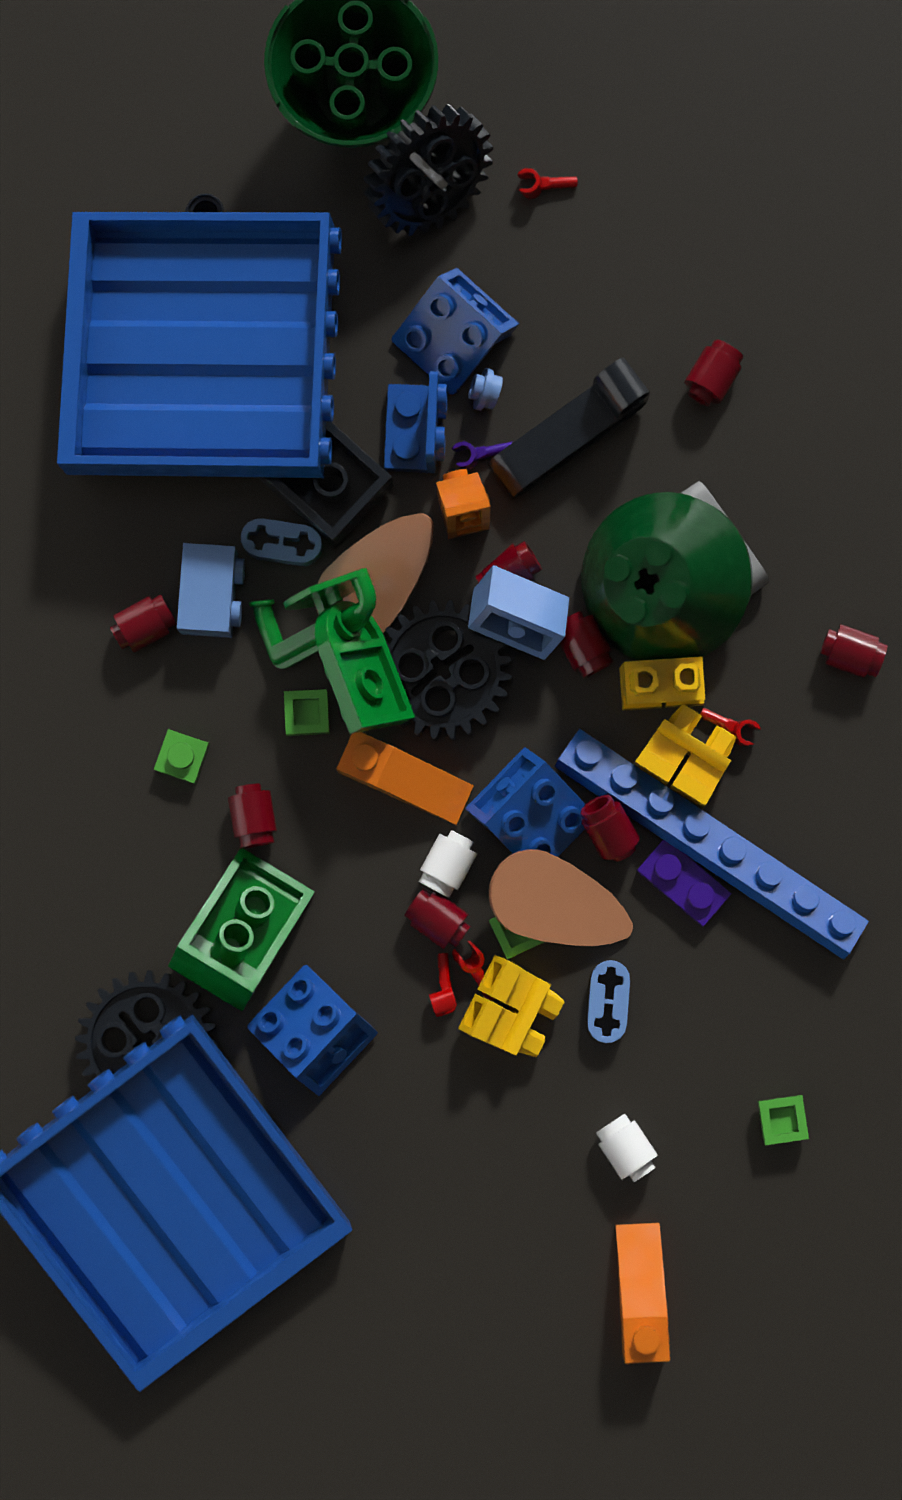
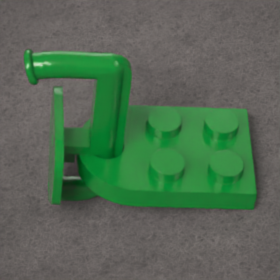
(349, 647)

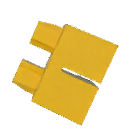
(660, 681)
(705, 761)
(510, 1027)

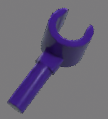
(477, 453)

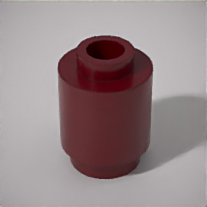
(714, 373)
(143, 623)
(585, 645)
(853, 651)
(252, 816)
(609, 828)
(437, 918)

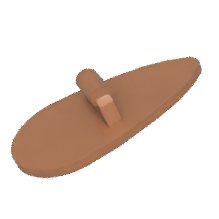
(394, 559)
(555, 902)

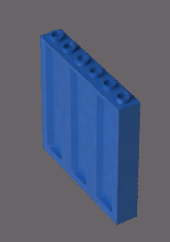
(199, 344)
(165, 1201)

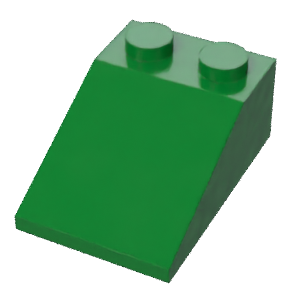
(240, 929)

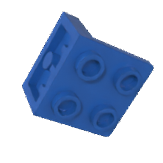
(453, 329)
(412, 427)
(529, 807)
(311, 1030)

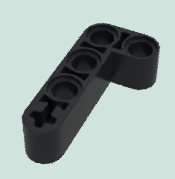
(609, 402)

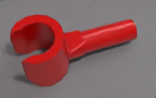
(543, 183)
(730, 725)
(473, 965)
(444, 1000)

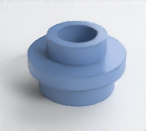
(485, 389)

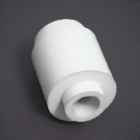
(447, 863)
(627, 1148)

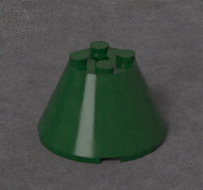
(350, 68)
(700, 572)

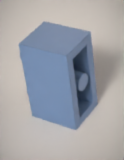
(209, 590)
(518, 612)

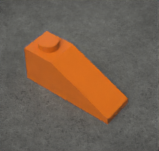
(463, 503)
(404, 777)
(642, 1293)

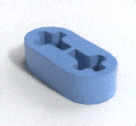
(279, 552)
(619, 1002)

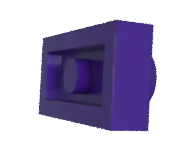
(684, 882)

